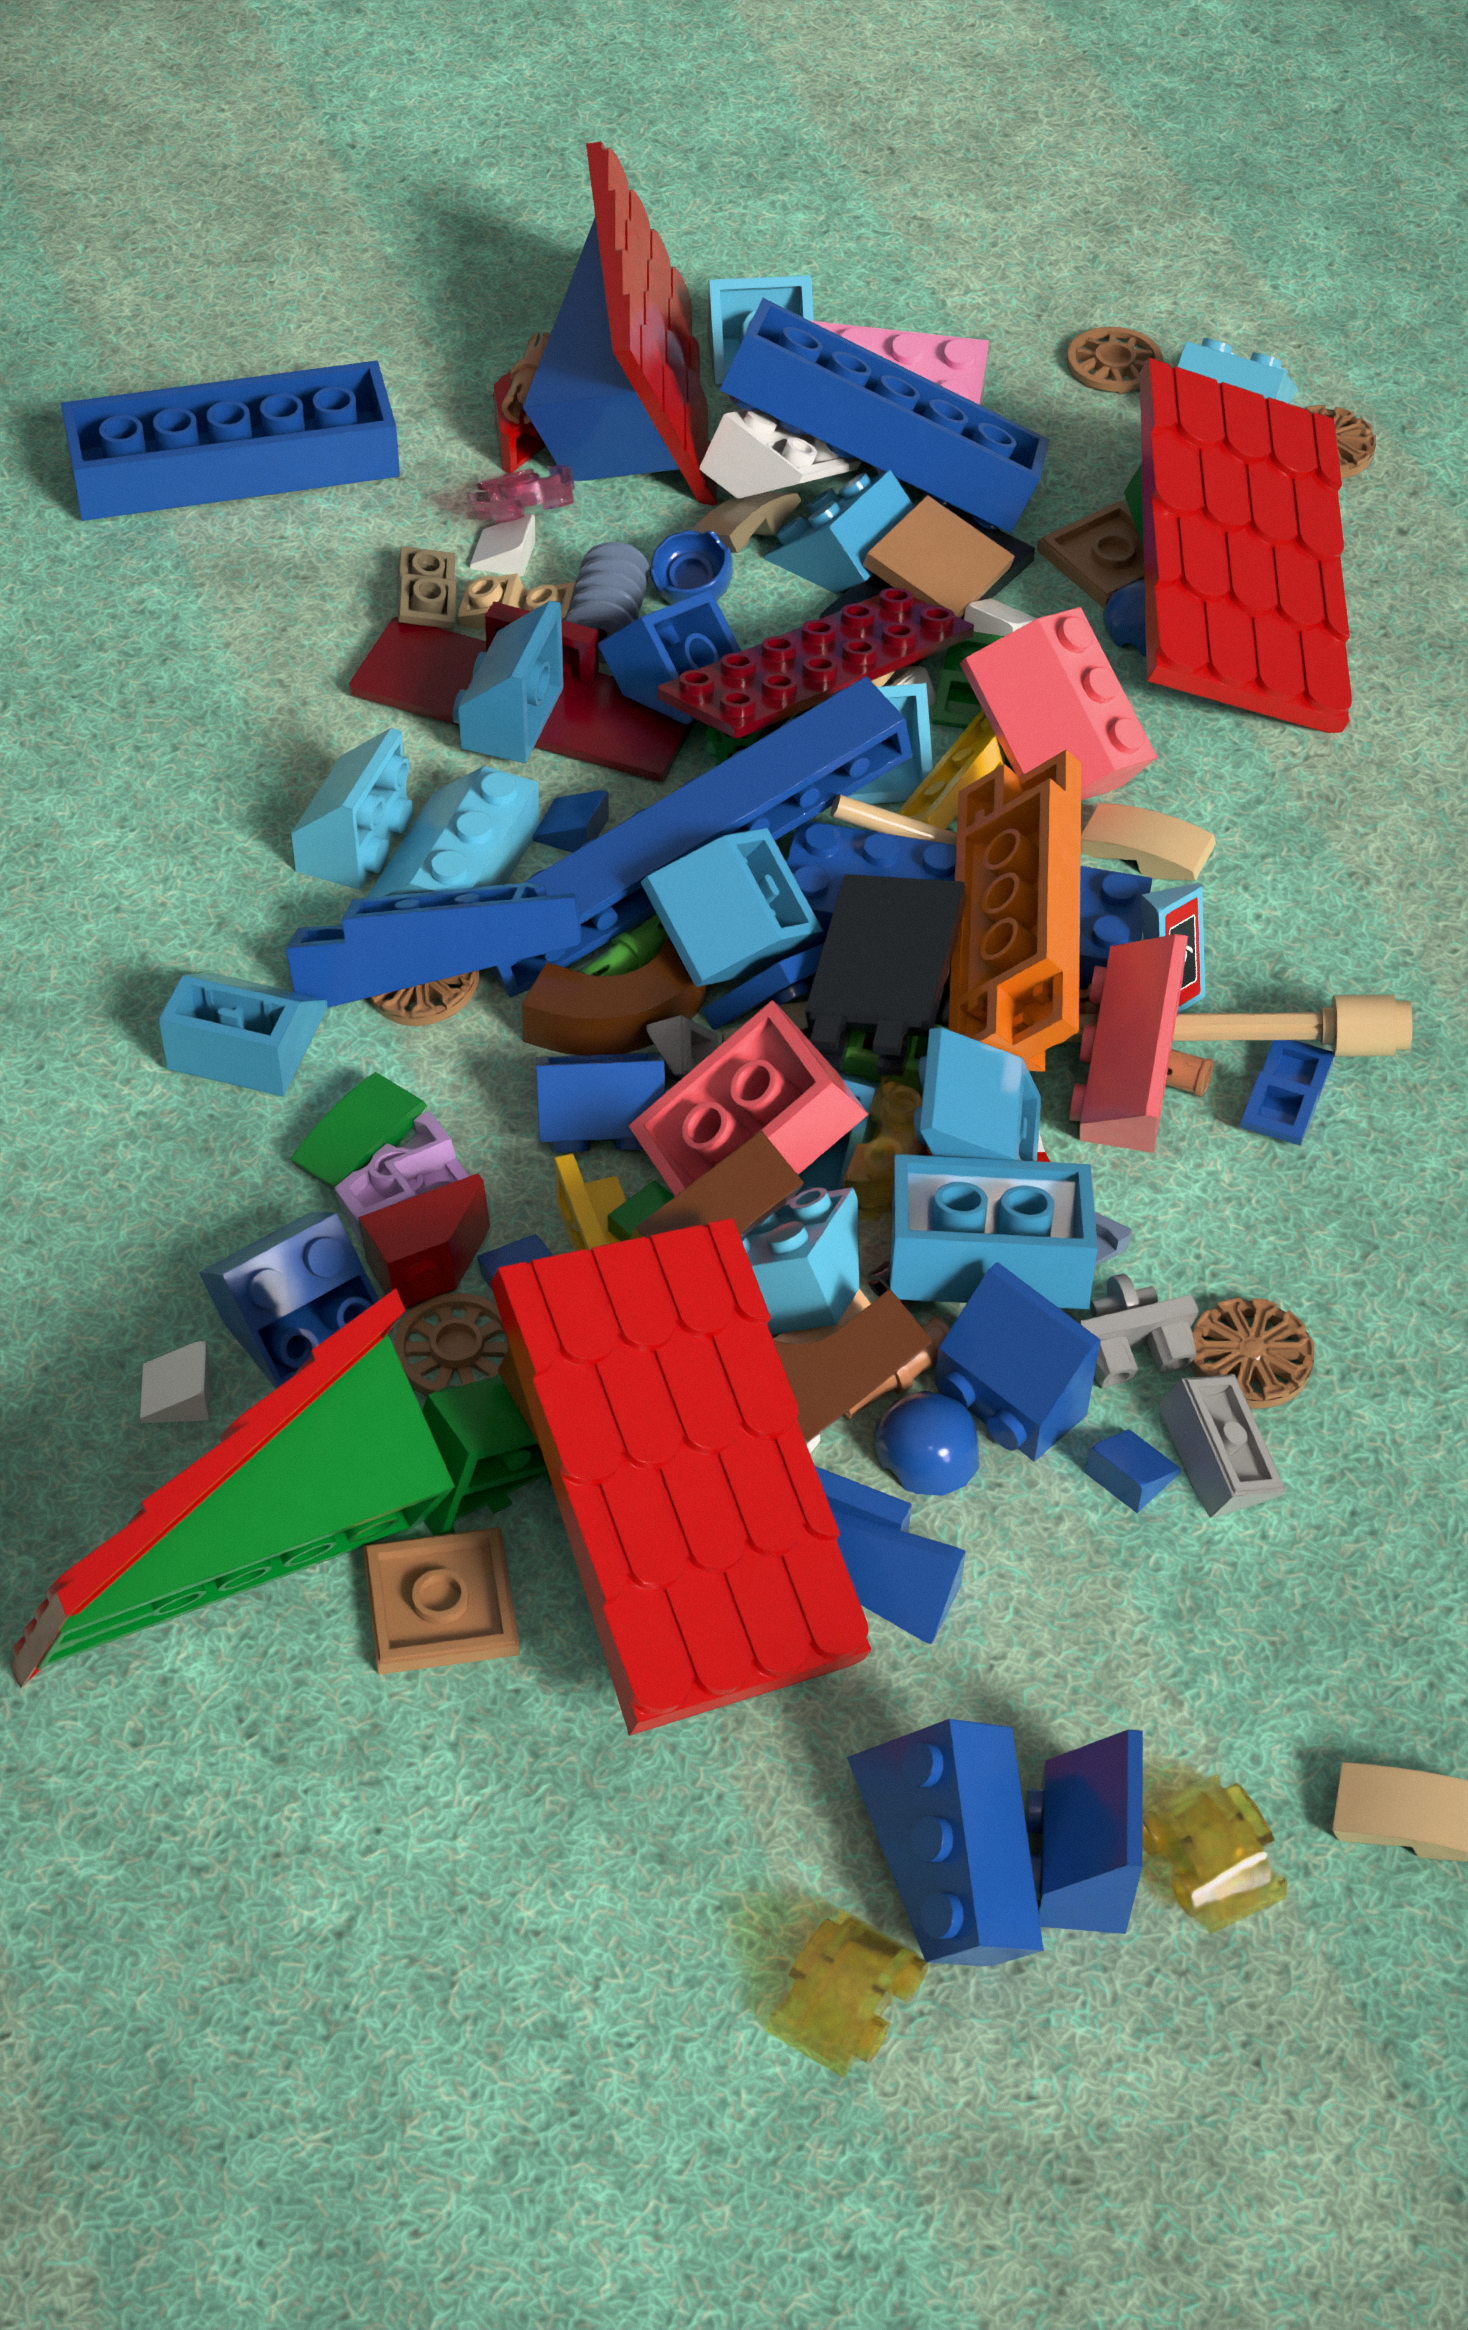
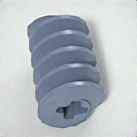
(609, 589)

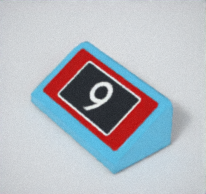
(1180, 913)

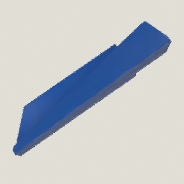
(428, 938)
(892, 1570)

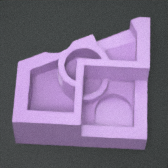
(400, 1172)

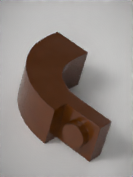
(607, 1013)

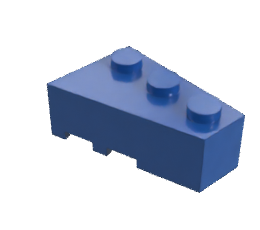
(955, 1839)

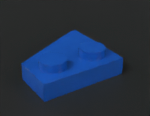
(781, 983)

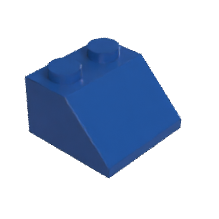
(665, 646)
(595, 1097)
(1018, 1364)
(1089, 1834)

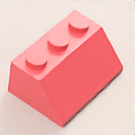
(1057, 692)
(1130, 1043)
(753, 1082)

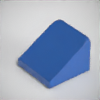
(573, 820)
(1130, 1469)

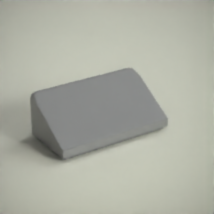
(1220, 1444)

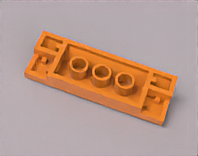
(1021, 916)

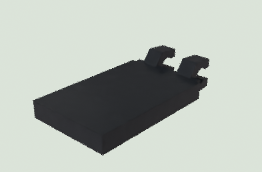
(884, 965)

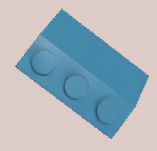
(968, 1213)

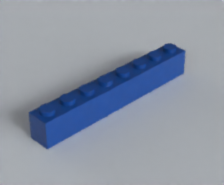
(763, 786)

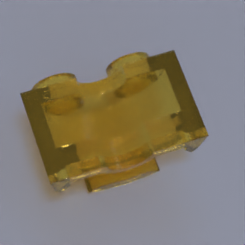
(873, 1162)
(1217, 1849)
(843, 1989)

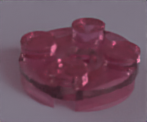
(506, 495)

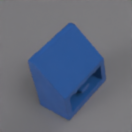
(290, 1292)

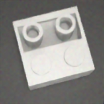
(759, 455)

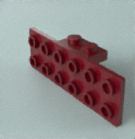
(814, 662)
(591, 721)

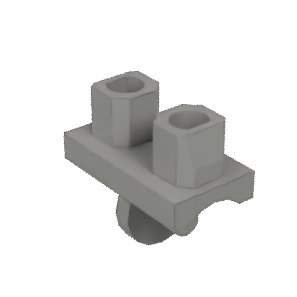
(1137, 1319)

